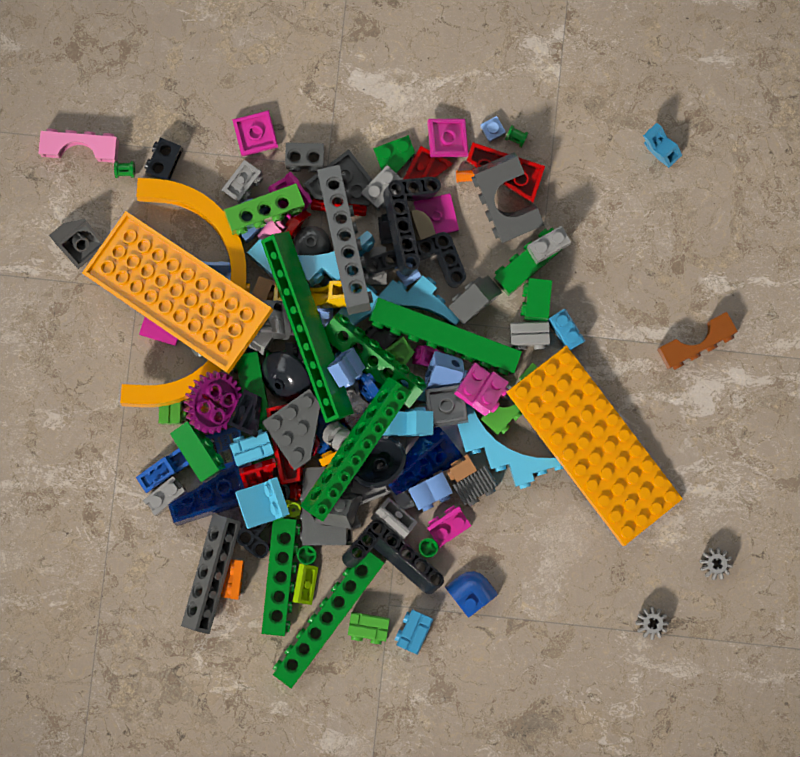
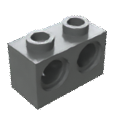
(305, 150)

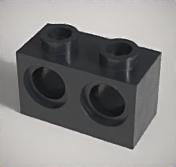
(168, 161)

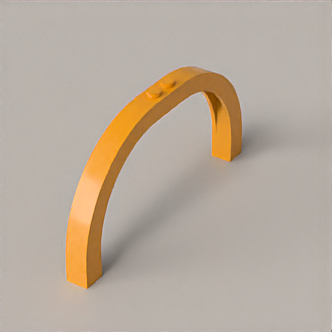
(184, 196)

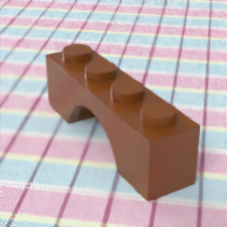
(718, 329)

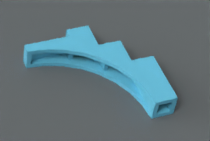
(313, 266)
(418, 297)
(522, 467)

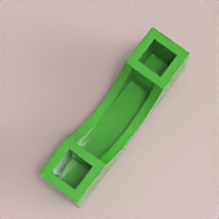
(499, 420)

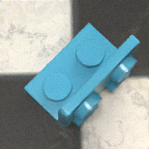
(262, 503)

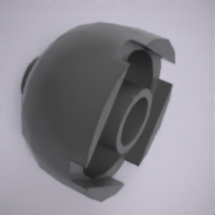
(312, 241)

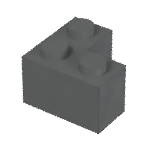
(475, 298)

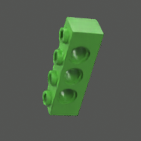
(289, 194)

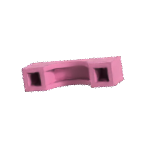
(55, 143)

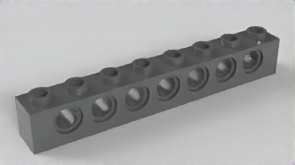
(359, 301)

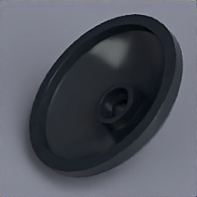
(285, 376)
(386, 454)

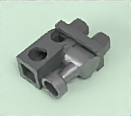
(279, 324)

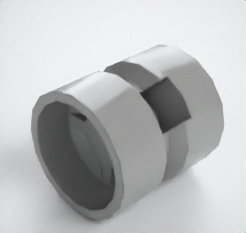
(335, 435)

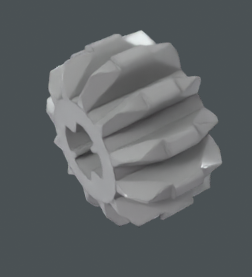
(722, 562)
(658, 625)

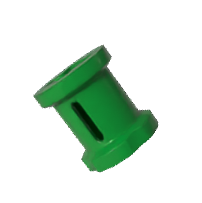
(516, 136)
(124, 169)

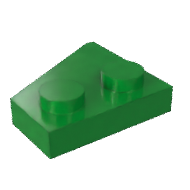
(395, 153)

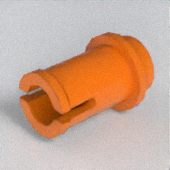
(464, 176)

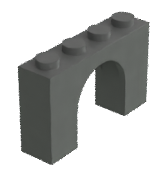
(488, 179)
(318, 533)

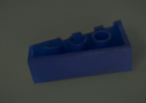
(209, 498)

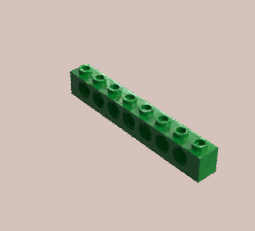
(355, 449)
(290, 677)

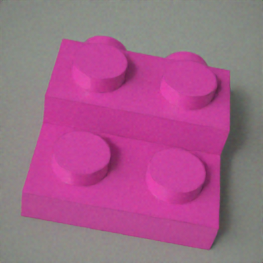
(482, 389)

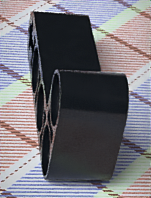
(255, 533)

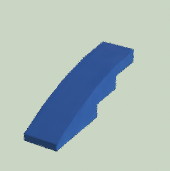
(162, 470)

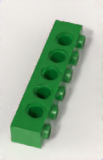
(372, 347)
(269, 625)

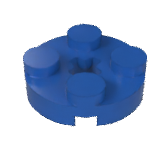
(367, 386)

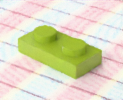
(305, 584)

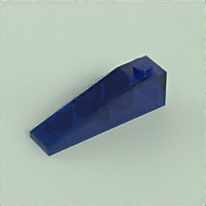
(425, 458)

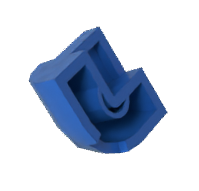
(471, 591)

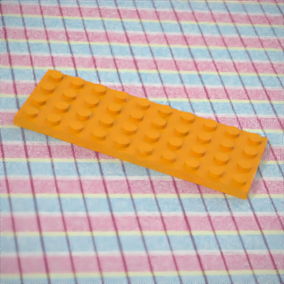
(177, 292)
(594, 445)

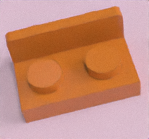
(233, 580)

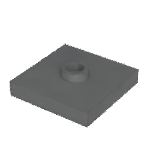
(446, 406)

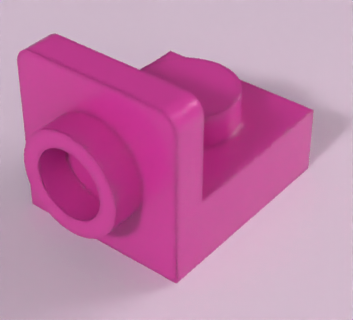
(423, 355)

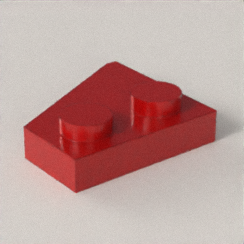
(426, 166)
(294, 223)
(257, 473)

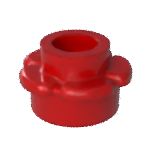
(295, 490)

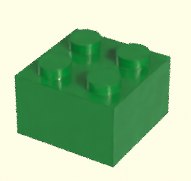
(537, 300)

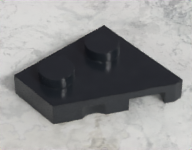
(247, 413)

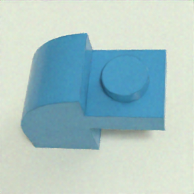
(661, 146)

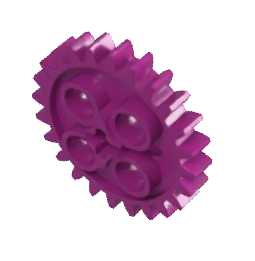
(223, 387)

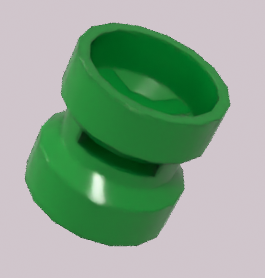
(428, 547)
(307, 555)

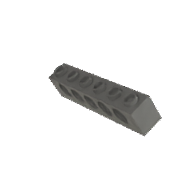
(211, 574)

